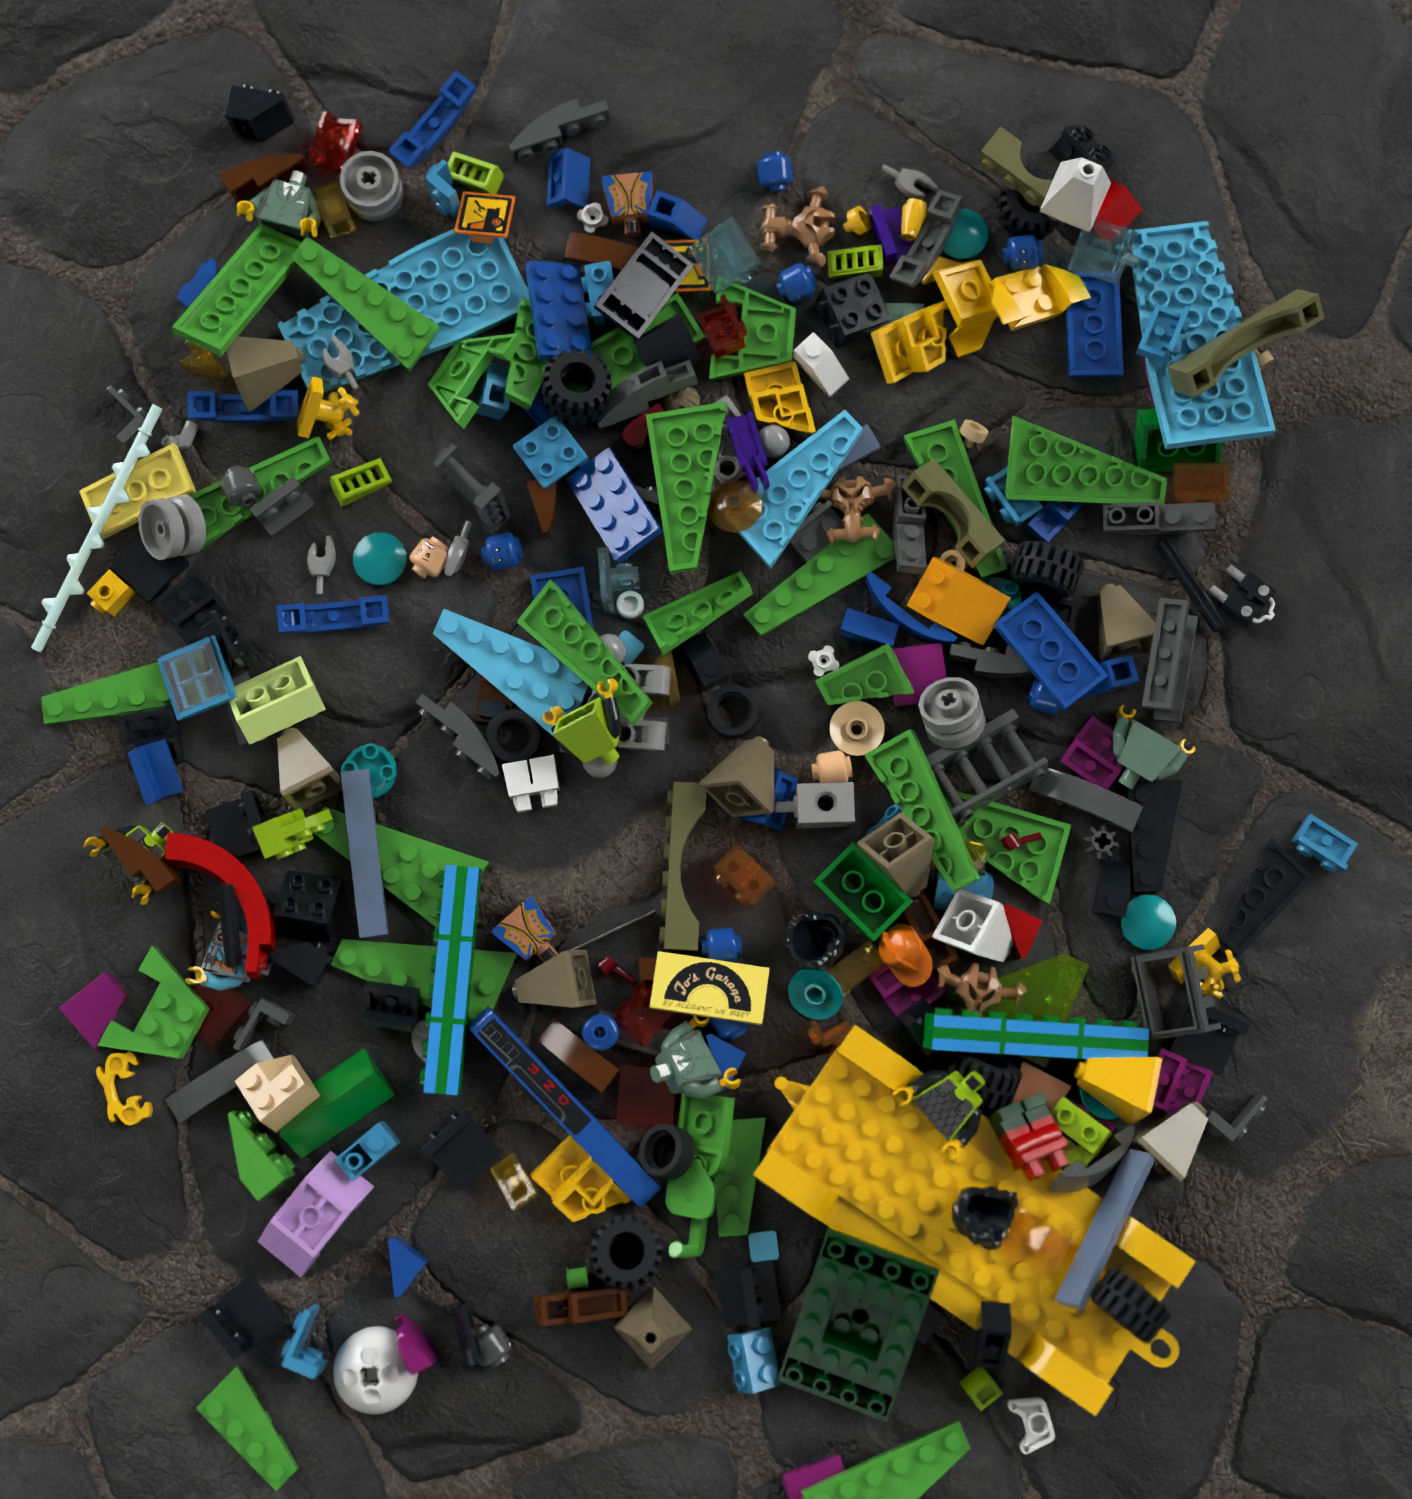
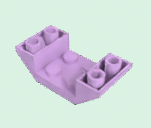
(313, 1214)

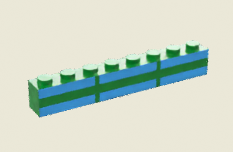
(452, 980)
(1033, 1037)

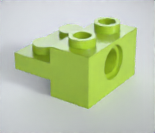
(289, 832)
(1082, 1129)

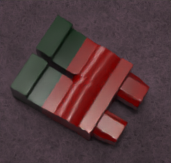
(1030, 1136)

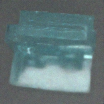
(1104, 252)
(725, 256)
(615, 579)

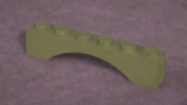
(1283, 318)
(681, 925)

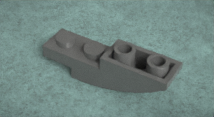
(547, 130)
(653, 382)
(1158, 519)
(908, 531)
(989, 661)
(470, 741)

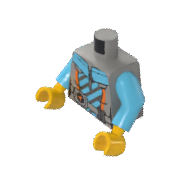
(213, 970)

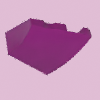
(95, 1007)
(414, 1345)

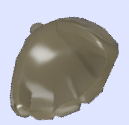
(681, 399)

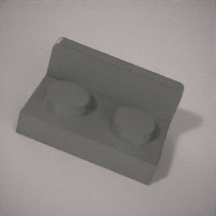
(282, 507)
(811, 534)

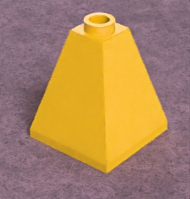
(1121, 1084)

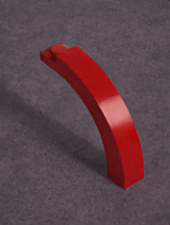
(208, 858)

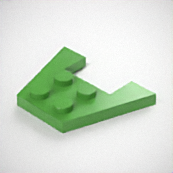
(768, 329)
(464, 367)
(169, 1018)

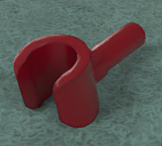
(1011, 841)
(608, 964)

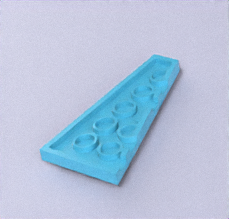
(797, 485)
(517, 668)

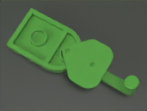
(694, 1192)

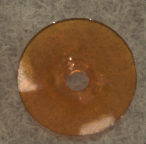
(735, 517)

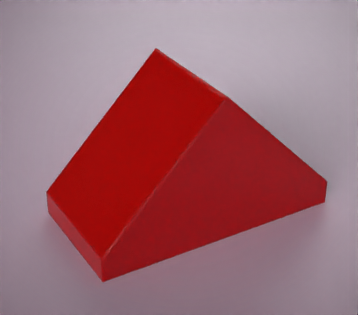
(1022, 928)

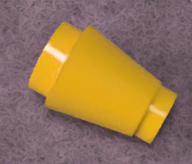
(913, 217)

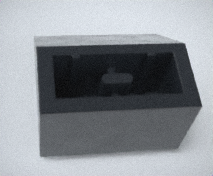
(257, 113)

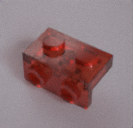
(334, 142)
(722, 328)
(638, 1018)

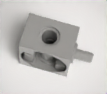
(806, 805)

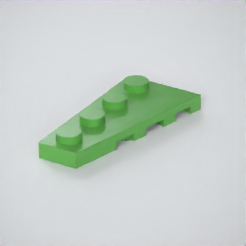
(525, 369)
(691, 613)
(736, 1181)
(245, 1424)

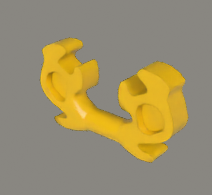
(119, 1065)

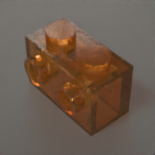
(743, 876)

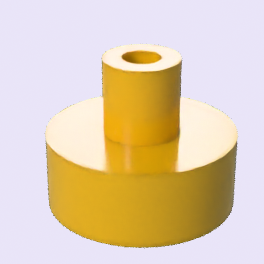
(857, 221)

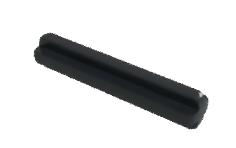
(229, 925)

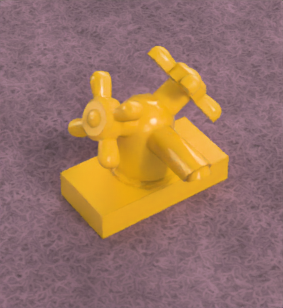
(329, 411)
(1204, 959)

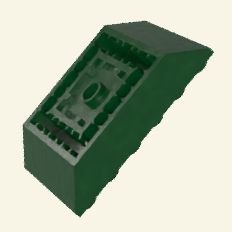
(852, 1357)

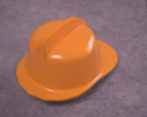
(906, 955)

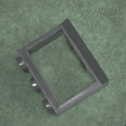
(1148, 997)

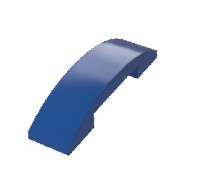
(436, 122)
(231, 409)
(879, 591)
(332, 616)

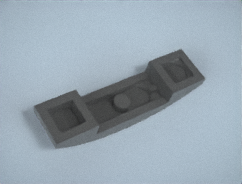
(930, 241)
(1088, 798)
(216, 1081)
(1079, 1177)

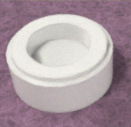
(630, 605)

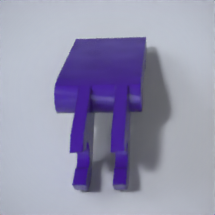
(748, 448)

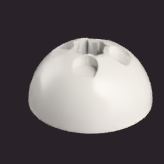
(379, 1354)

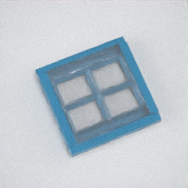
(197, 678)

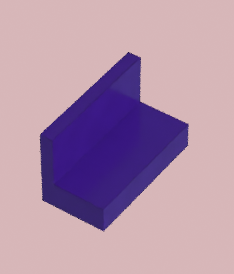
(887, 232)

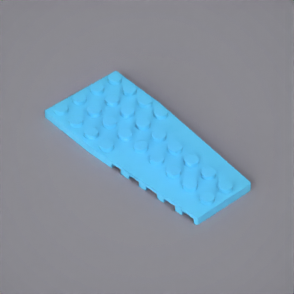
(1180, 271)
(446, 279)

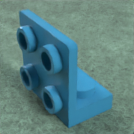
(550, 452)
(309, 1361)

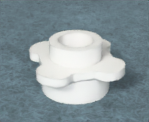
(592, 210)
(819, 667)

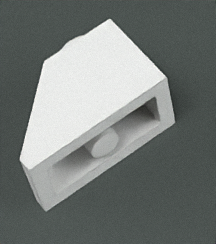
(820, 364)

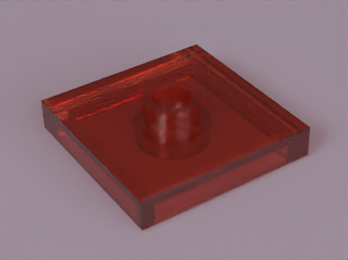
(224, 1012)
(642, 1098)

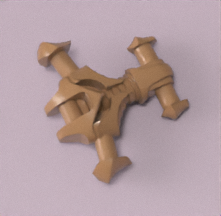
(809, 227)
(852, 498)
(980, 988)

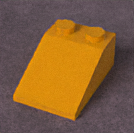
(958, 601)

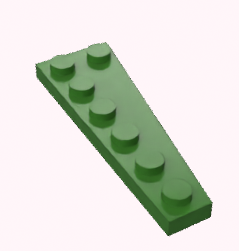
(384, 316)
(947, 448)
(298, 462)
(821, 578)
(914, 788)

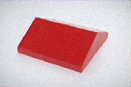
(1118, 206)

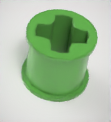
(577, 1278)

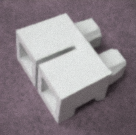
(544, 782)

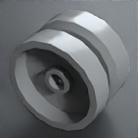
(371, 186)
(172, 527)
(952, 712)

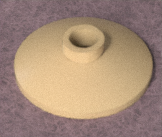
(866, 718)

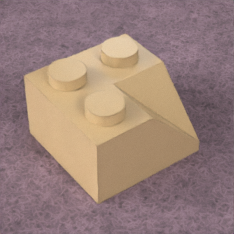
(277, 1090)

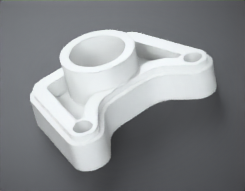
(1036, 1422)

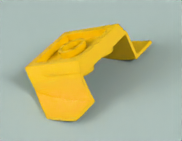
(1035, 295)
(969, 298)

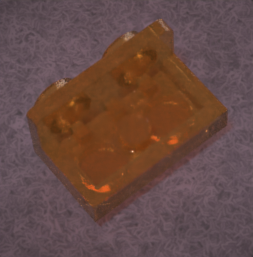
(1201, 481)
(834, 1035)

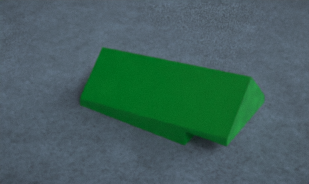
(345, 1098)

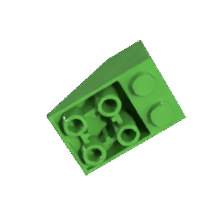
(257, 1160)

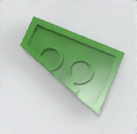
(866, 677)

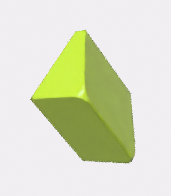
(981, 1388)

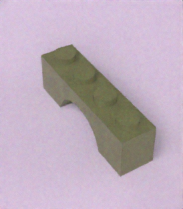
(1003, 159)
(936, 489)

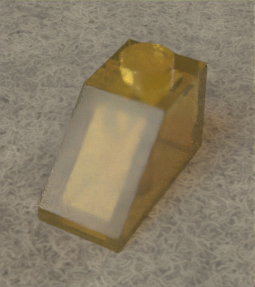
(334, 209)

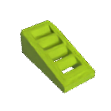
(490, 177)
(855, 253)
(363, 490)

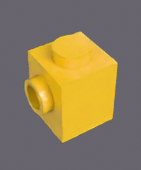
(110, 594)

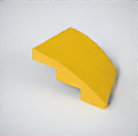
(912, 343)
(779, 397)
(577, 1182)

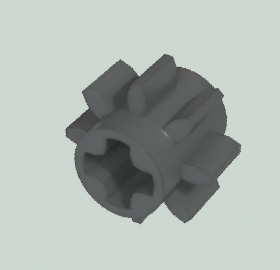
(1094, 847)

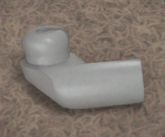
(183, 440)

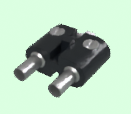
(1247, 599)

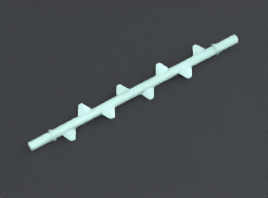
(93, 540)

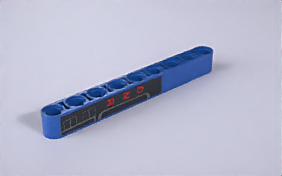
(564, 1107)

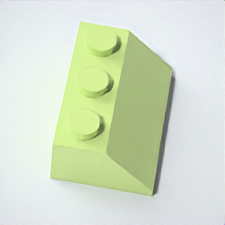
(276, 700)

